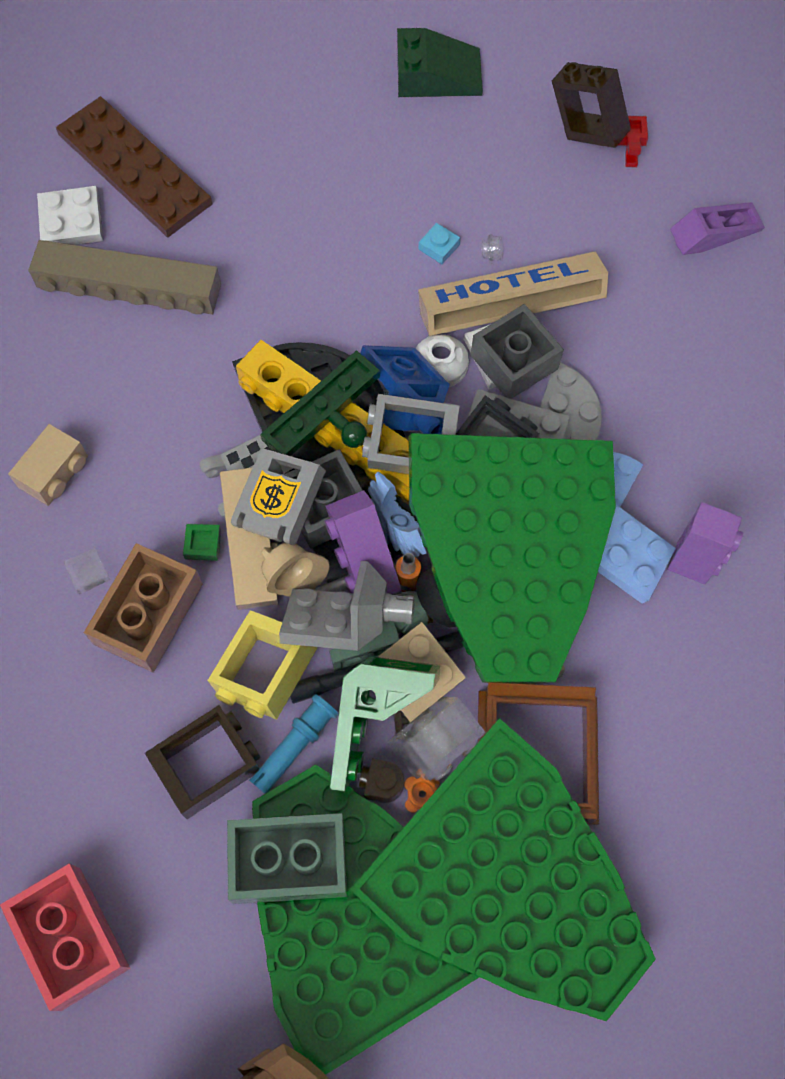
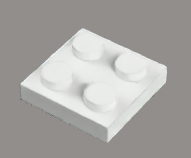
(70, 216)

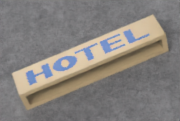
(494, 295)

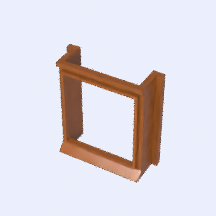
(554, 696)

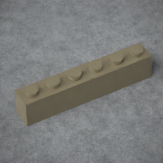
(125, 277)

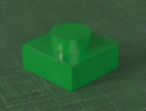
(202, 542)

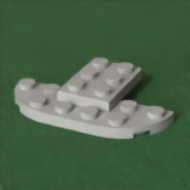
(566, 411)

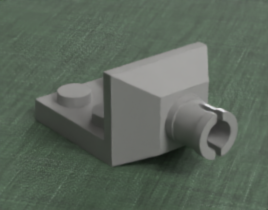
(341, 617)

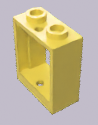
(284, 681)

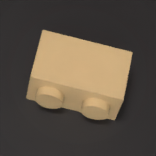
(48, 465)

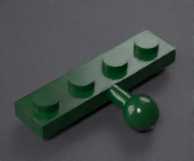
(324, 406)

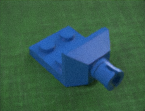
(408, 376)

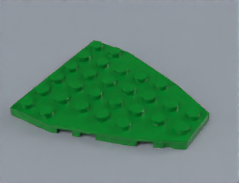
(513, 542)
(512, 884)
(332, 961)

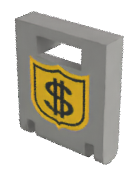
(277, 501)

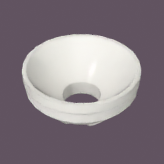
(451, 368)

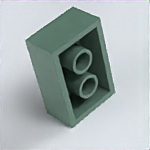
(286, 858)

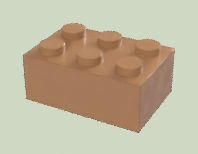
(144, 607)

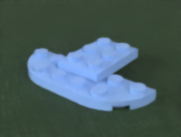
(633, 553)

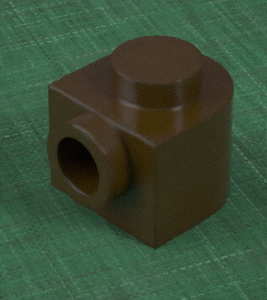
(382, 781)

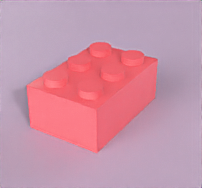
(64, 937)

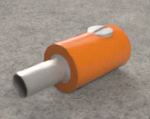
(408, 571)

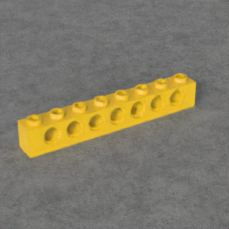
(267, 363)

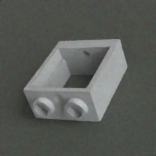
(376, 418)

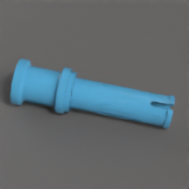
(304, 730)

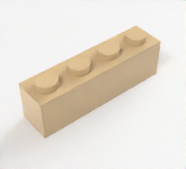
(245, 548)

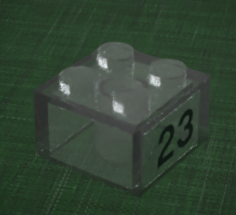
(437, 738)

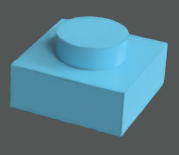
(439, 243)

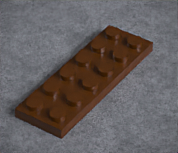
(134, 166)

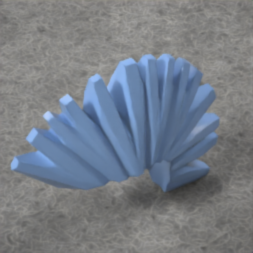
(396, 523)

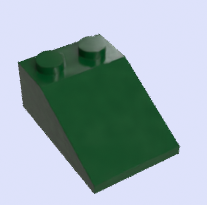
(436, 65)

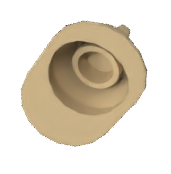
(292, 568)

